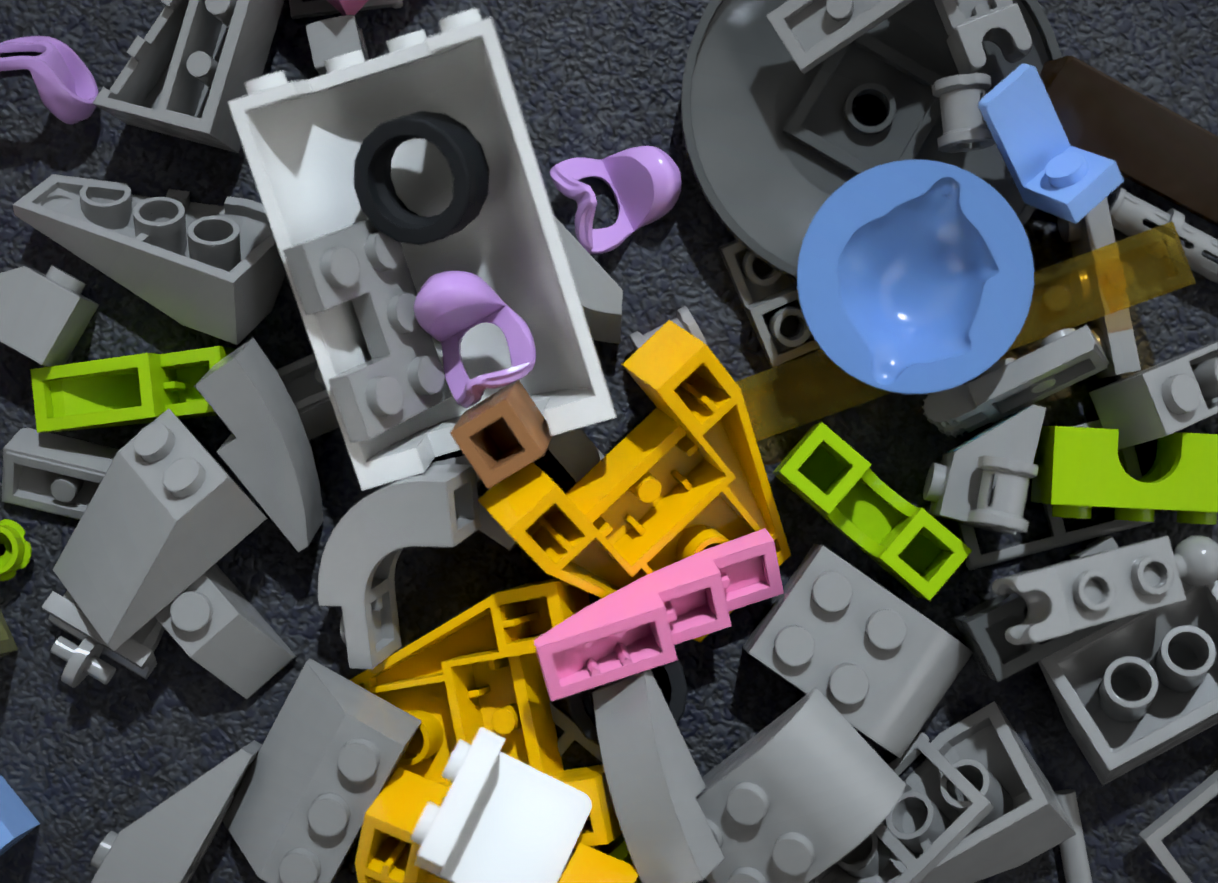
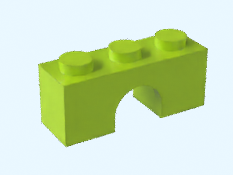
(1083, 471)
(871, 514)

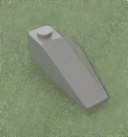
(186, 258)
(997, 764)

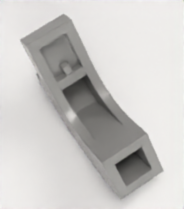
(364, 547)

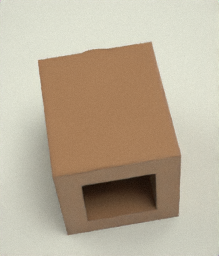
(502, 434)

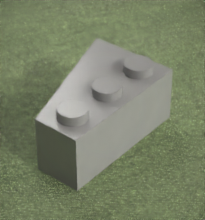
(192, 67)

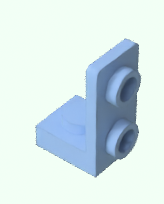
(1038, 153)

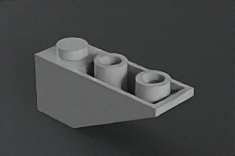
(1161, 397)

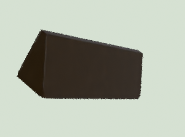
(1136, 132)

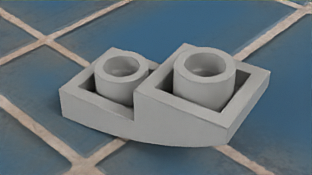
(769, 303)

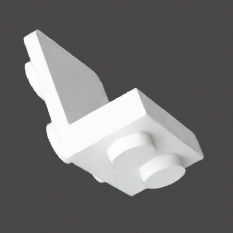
(499, 819)

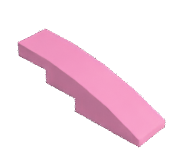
(646, 618)

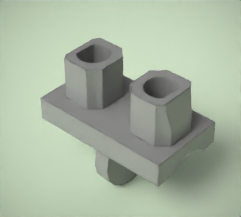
(84, 660)

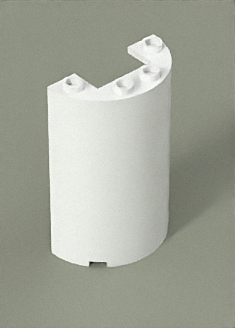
(302, 158)

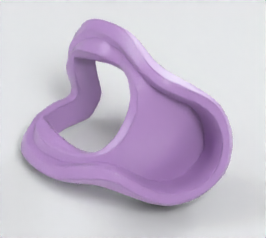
(58, 73)
(642, 182)
(454, 304)

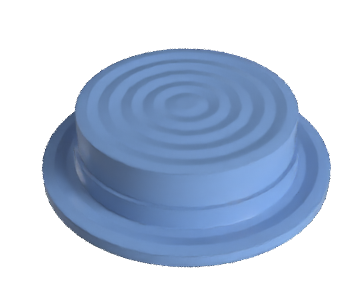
(915, 276)

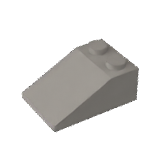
(152, 529)

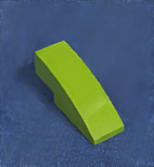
(122, 389)

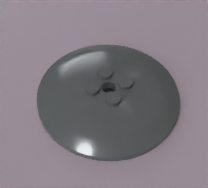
(783, 141)

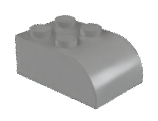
(859, 648)
(796, 797)

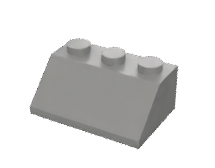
(1140, 683)
(317, 777)

